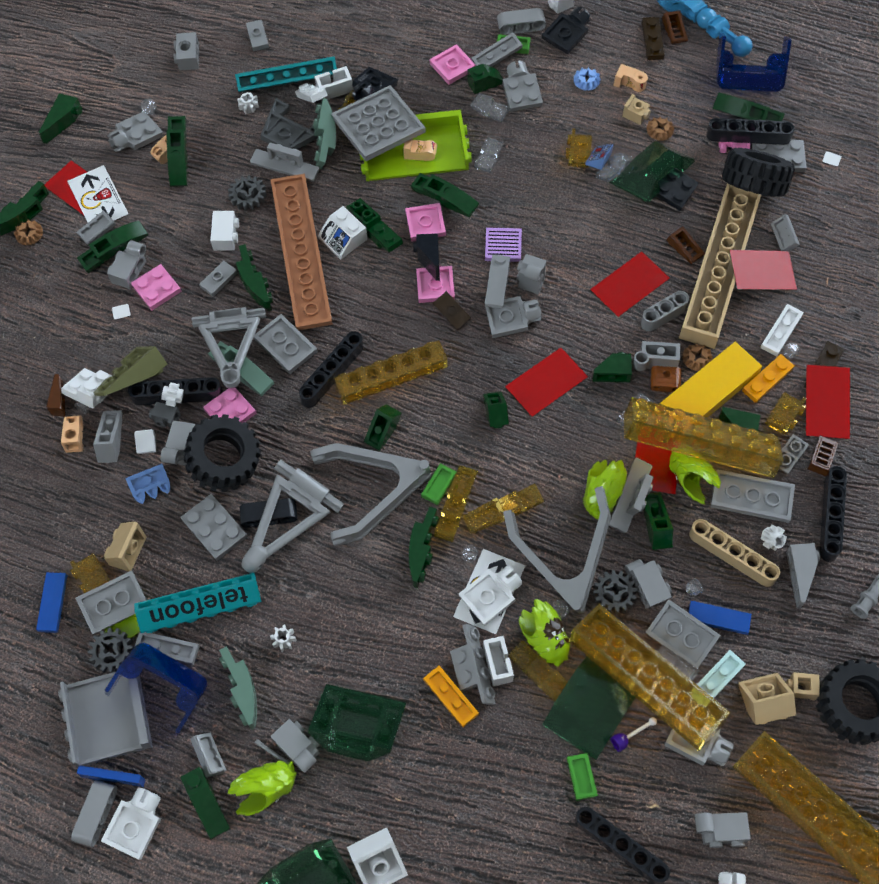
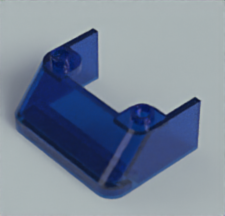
(752, 77)
(191, 683)

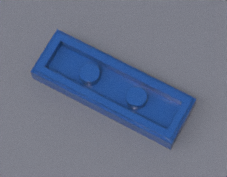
(52, 602)
(721, 617)
(111, 776)

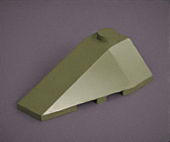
(136, 367)

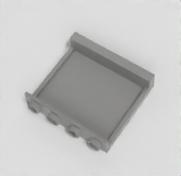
(104, 725)

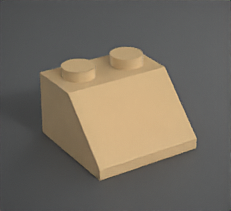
(125, 546)
(767, 698)

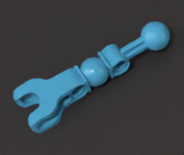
(710, 21)

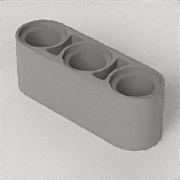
(521, 21)
(668, 304)
(94, 813)

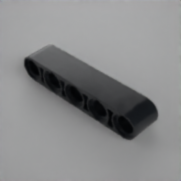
(750, 131)
(323, 374)
(202, 393)
(829, 521)
(633, 847)

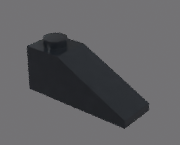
(428, 253)

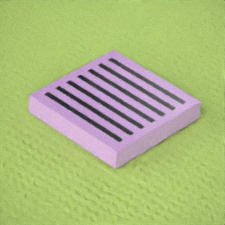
(503, 242)

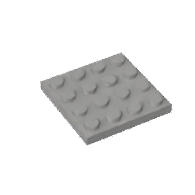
(378, 123)

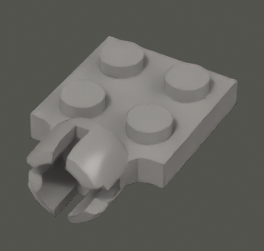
(521, 88)
(134, 132)
(513, 317)
(715, 750)

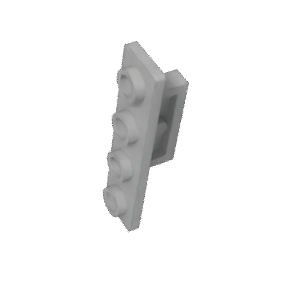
(285, 161)
(633, 497)
(471, 666)

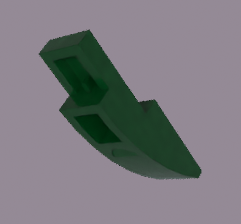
(745, 109)
(177, 151)
(445, 193)
(24, 210)
(376, 229)
(110, 244)
(253, 280)
(419, 547)

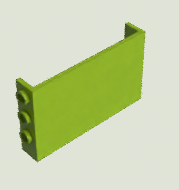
(451, 154)

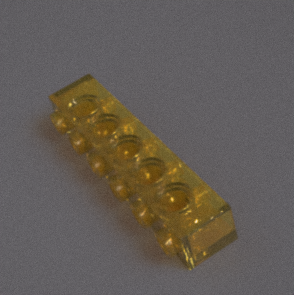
(386, 380)

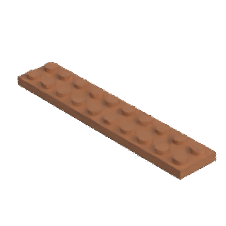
(301, 252)

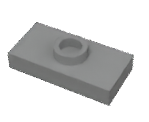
(257, 35)
(96, 228)
(785, 233)
(218, 278)
(208, 754)

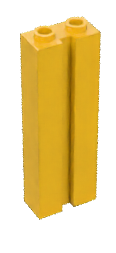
(715, 382)

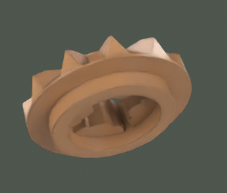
(659, 134)
(33, 236)
(689, 357)

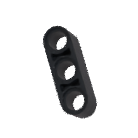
(283, 513)

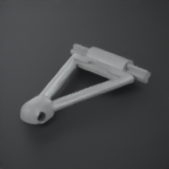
(224, 321)
(305, 491)

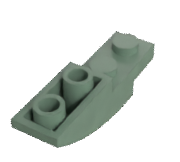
(326, 132)
(250, 373)
(244, 693)

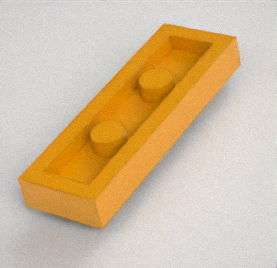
(768, 378)
(451, 696)

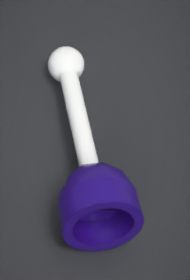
(620, 740)

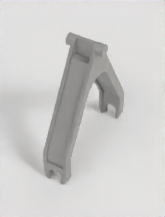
(411, 473)
(577, 589)

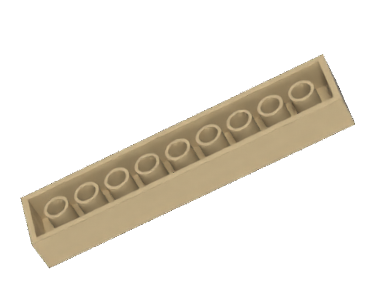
(716, 275)

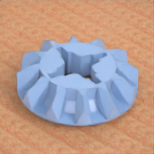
(592, 82)

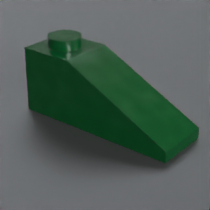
(61, 116)
(658, 522)
(205, 802)

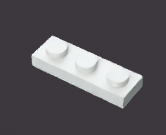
(310, 92)
(781, 330)

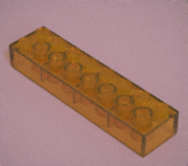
(702, 437)
(649, 677)
(812, 807)

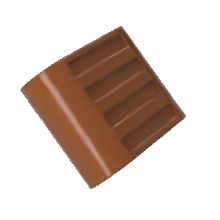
(665, 378)

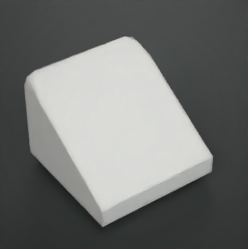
(145, 441)

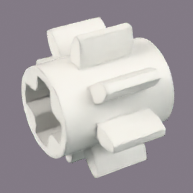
(248, 103)
(172, 394)
(773, 537)
(280, 642)

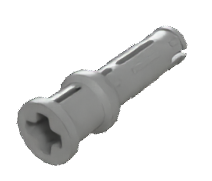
(867, 600)

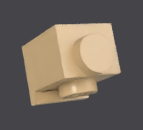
(636, 110)
(809, 682)

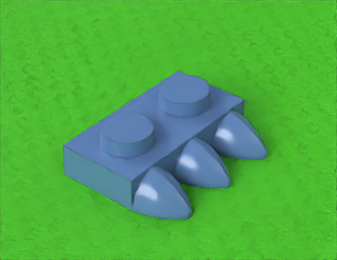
(148, 481)

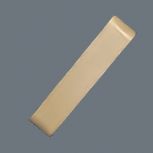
(744, 553)

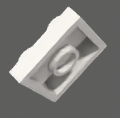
(83, 385)

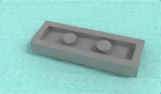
(498, 51)
(180, 650)

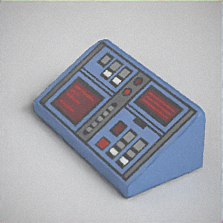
(599, 156)

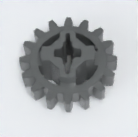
(239, 196)
(622, 590)
(104, 657)

